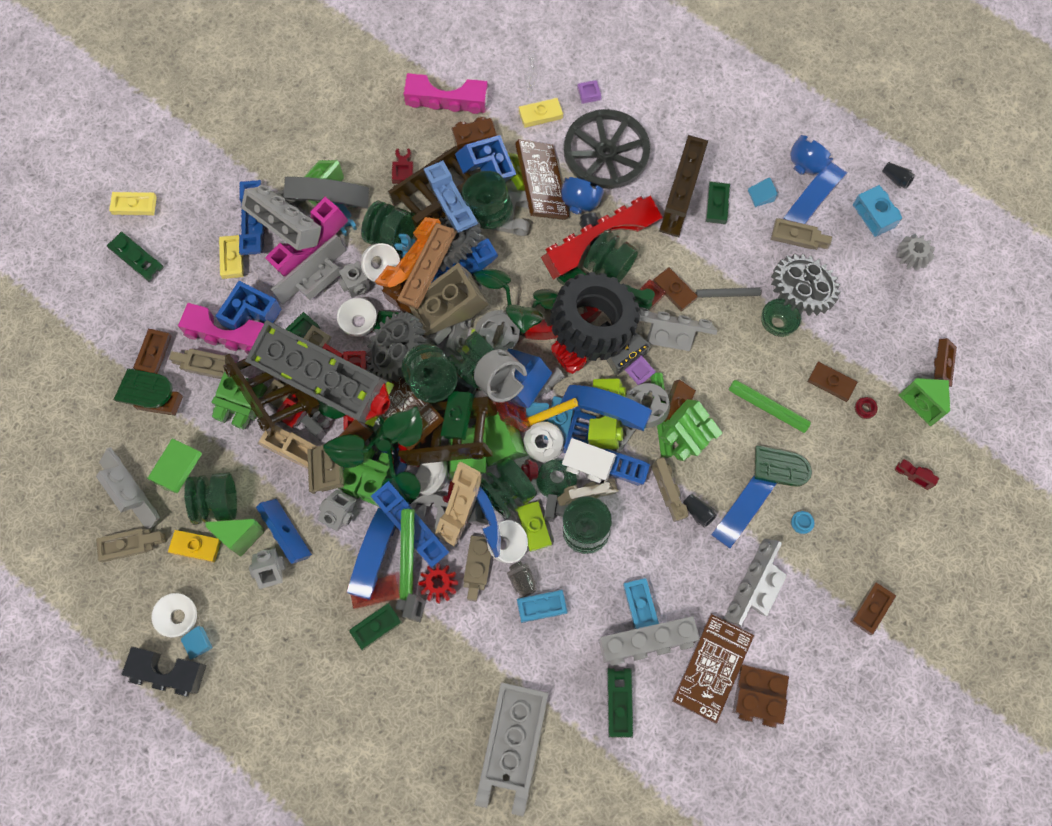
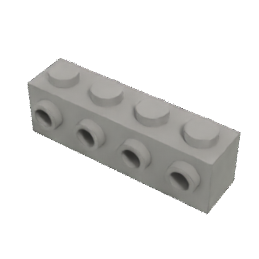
(281, 217)
(649, 639)

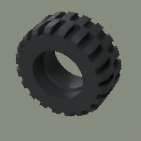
(604, 295)

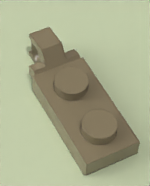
(799, 235)
(199, 362)
(588, 490)
(669, 490)
(127, 544)
(476, 567)

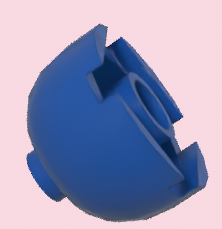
(809, 157)
(580, 195)

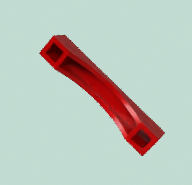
(634, 218)

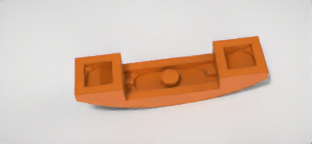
(392, 275)

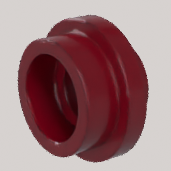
(870, 403)
(530, 468)

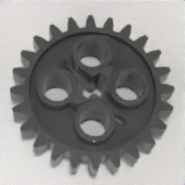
(461, 244)
(805, 284)
(392, 343)

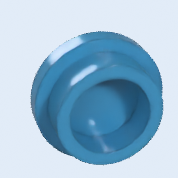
(802, 522)

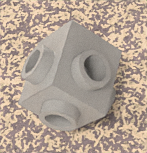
(353, 280)
(336, 510)
(267, 568)

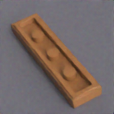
(427, 266)

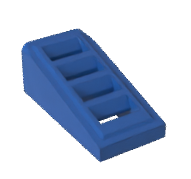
(577, 414)
(643, 468)

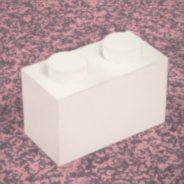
(588, 460)

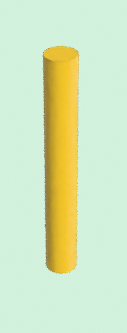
(553, 411)

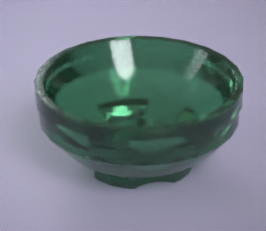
(777, 309)
(547, 486)

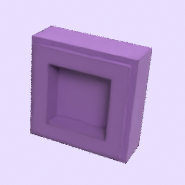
(589, 91)
(639, 370)

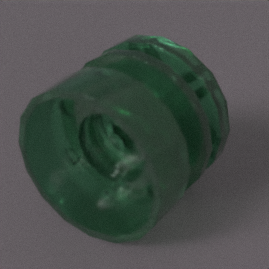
(488, 199)
(384, 224)
(607, 256)
(466, 365)
(430, 384)
(509, 486)
(210, 498)
(586, 512)

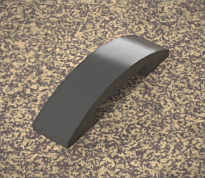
(316, 189)

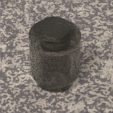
(522, 579)

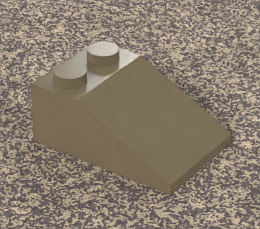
(450, 300)

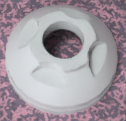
(385, 252)
(355, 308)
(555, 444)
(432, 477)
(516, 542)
(163, 613)

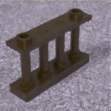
(418, 181)
(683, 186)
(481, 409)
(267, 423)

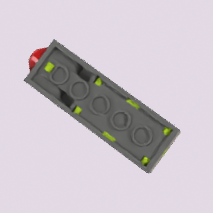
(320, 373)

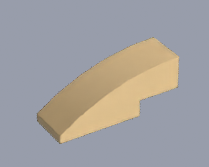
(287, 445)

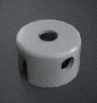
(496, 373)

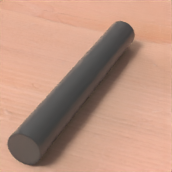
(728, 292)

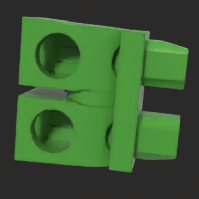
(231, 400)
(690, 429)
(367, 477)

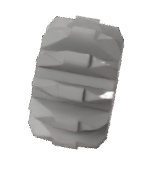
(915, 252)

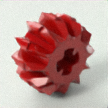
(568, 360)
(430, 587)

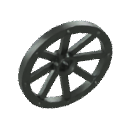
(607, 146)

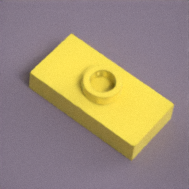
(540, 112)
(132, 203)
(230, 260)

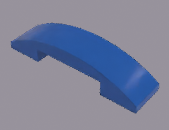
(815, 194)
(252, 232)
(482, 256)
(609, 404)
(742, 511)
(491, 532)
(424, 540)
(371, 555)

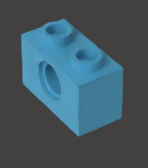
(867, 205)

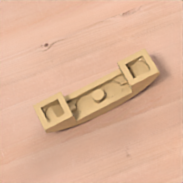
(460, 504)

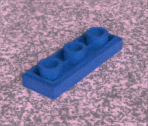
(283, 531)

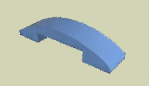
(449, 197)

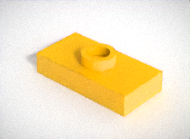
(194, 546)

